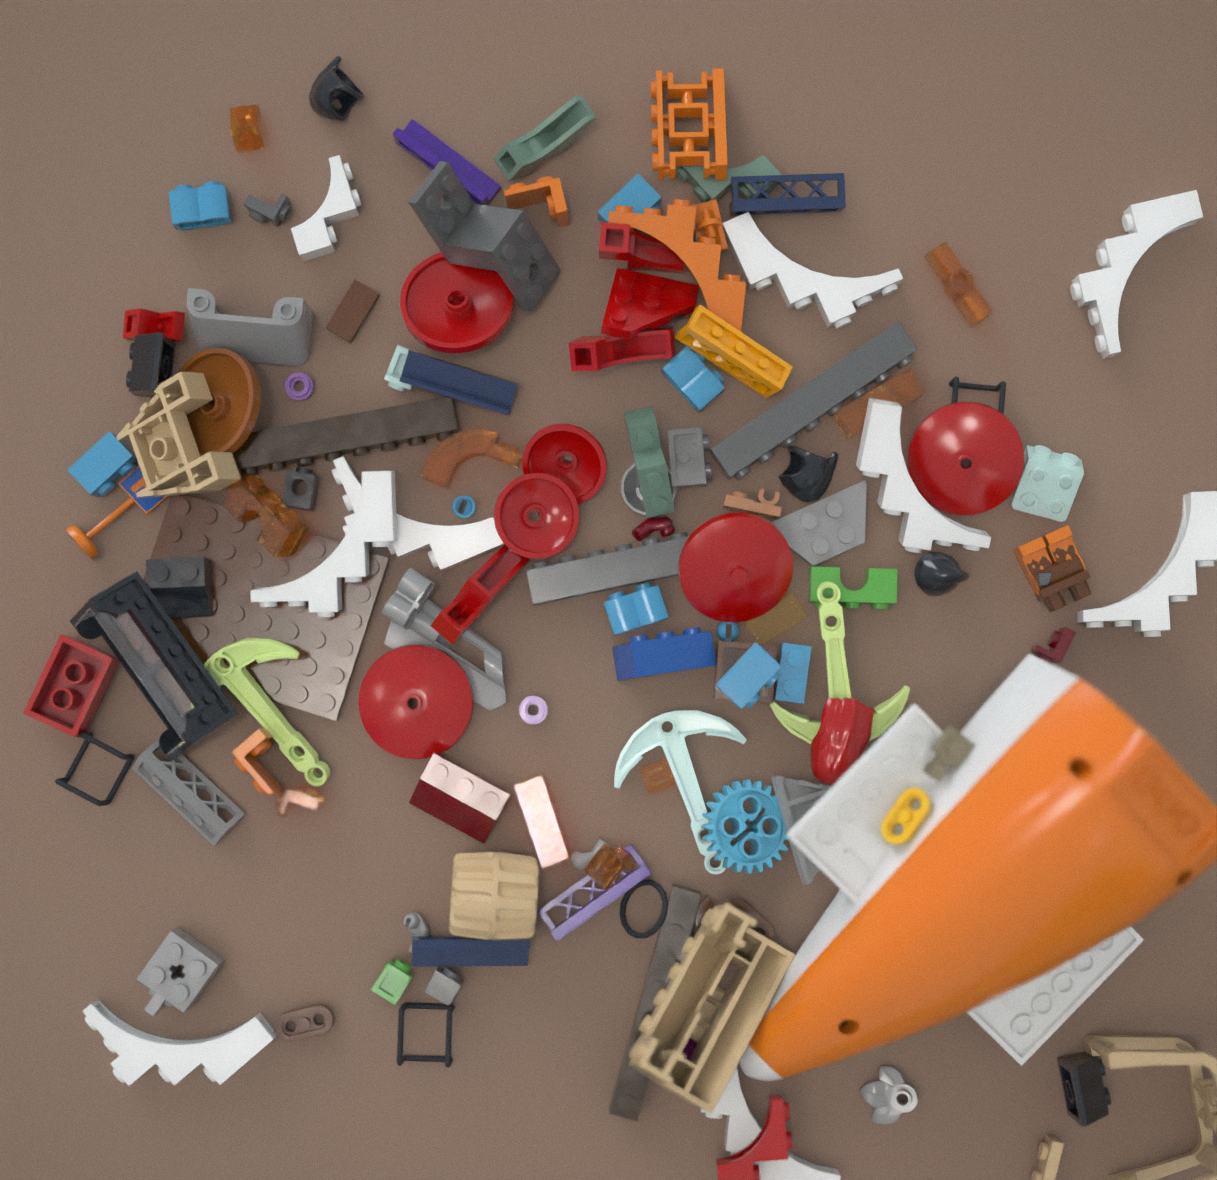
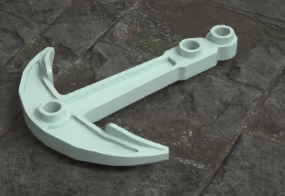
(675, 749)

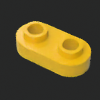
(904, 815)

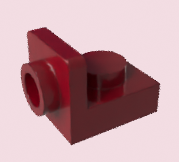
(1059, 645)

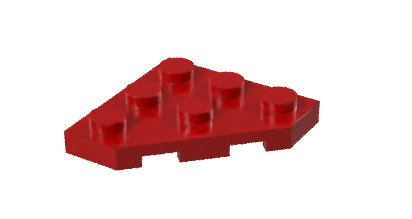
(644, 302)

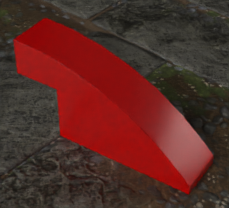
(479, 593)

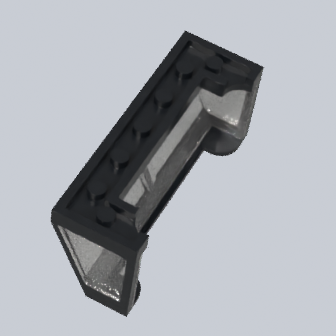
(157, 662)

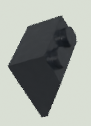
(151, 363)
(182, 585)
(1084, 1087)

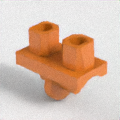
(709, 223)

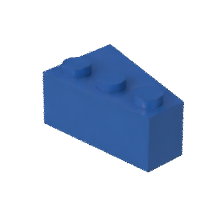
(664, 654)

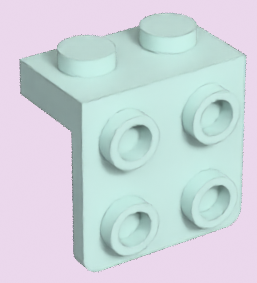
(1048, 483)

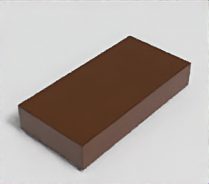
(352, 311)

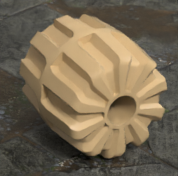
(494, 896)

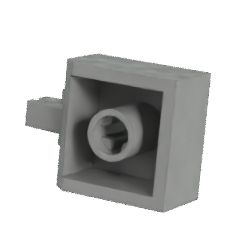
(163, 977)

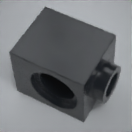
(303, 502)

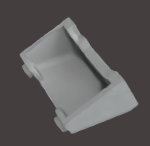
(273, 341)

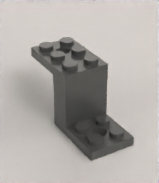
(485, 236)

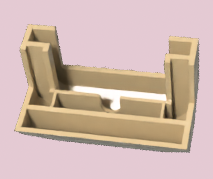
(702, 1011)

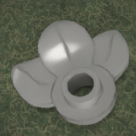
(884, 1096)

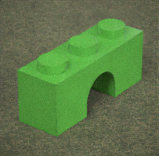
(878, 587)

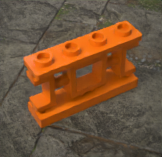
(712, 124)

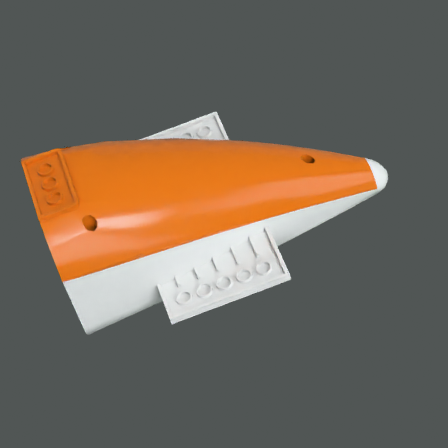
(1006, 892)

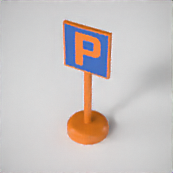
(131, 485)

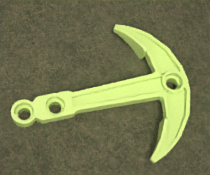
(837, 676)
(257, 702)

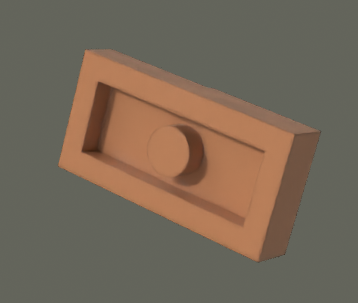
(740, 503)

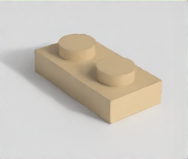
(1049, 1154)

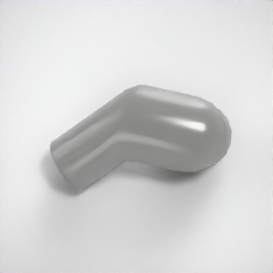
(581, 860)
(416, 925)

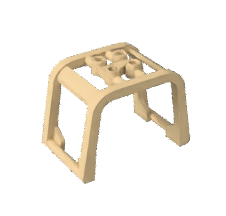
(1137, 1051)

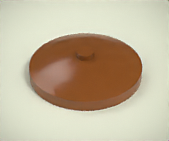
(236, 396)

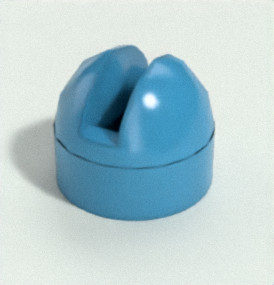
(469, 507)
(721, 631)

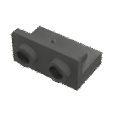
(688, 457)

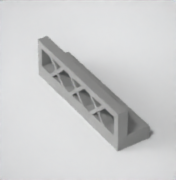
(184, 800)

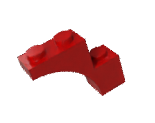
(639, 250)
(599, 352)
(769, 1145)

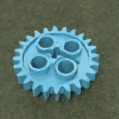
(731, 807)

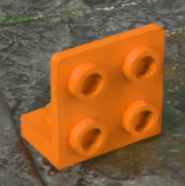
(545, 190)
(246, 761)

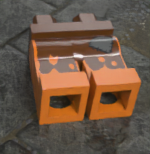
(1052, 566)

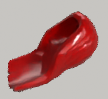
(840, 739)

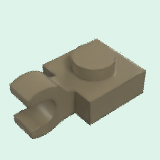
(950, 750)

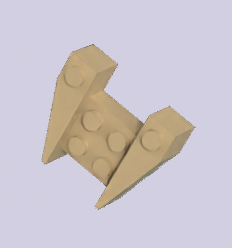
(167, 445)

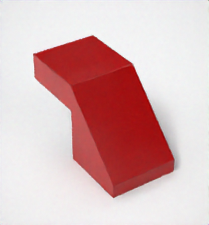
(145, 322)

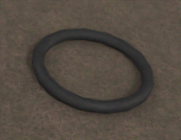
(656, 927)

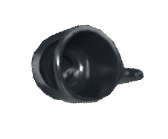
(333, 85)
(808, 474)
(938, 574)

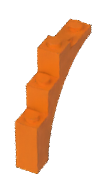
(676, 230)

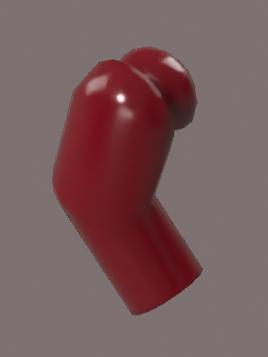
(653, 524)

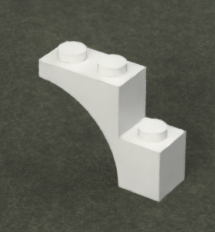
(314, 236)

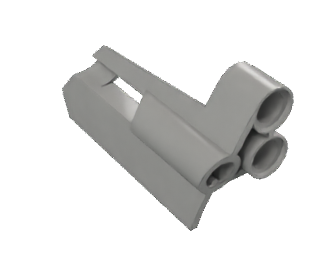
(411, 624)

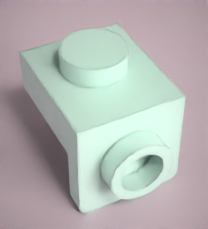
(396, 368)

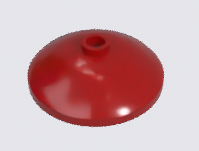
(546, 455)
(556, 511)

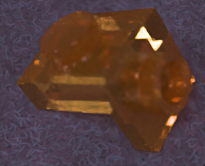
(246, 128)
(305, 797)
(607, 865)

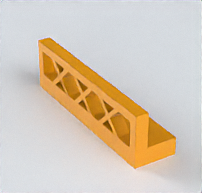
(734, 352)

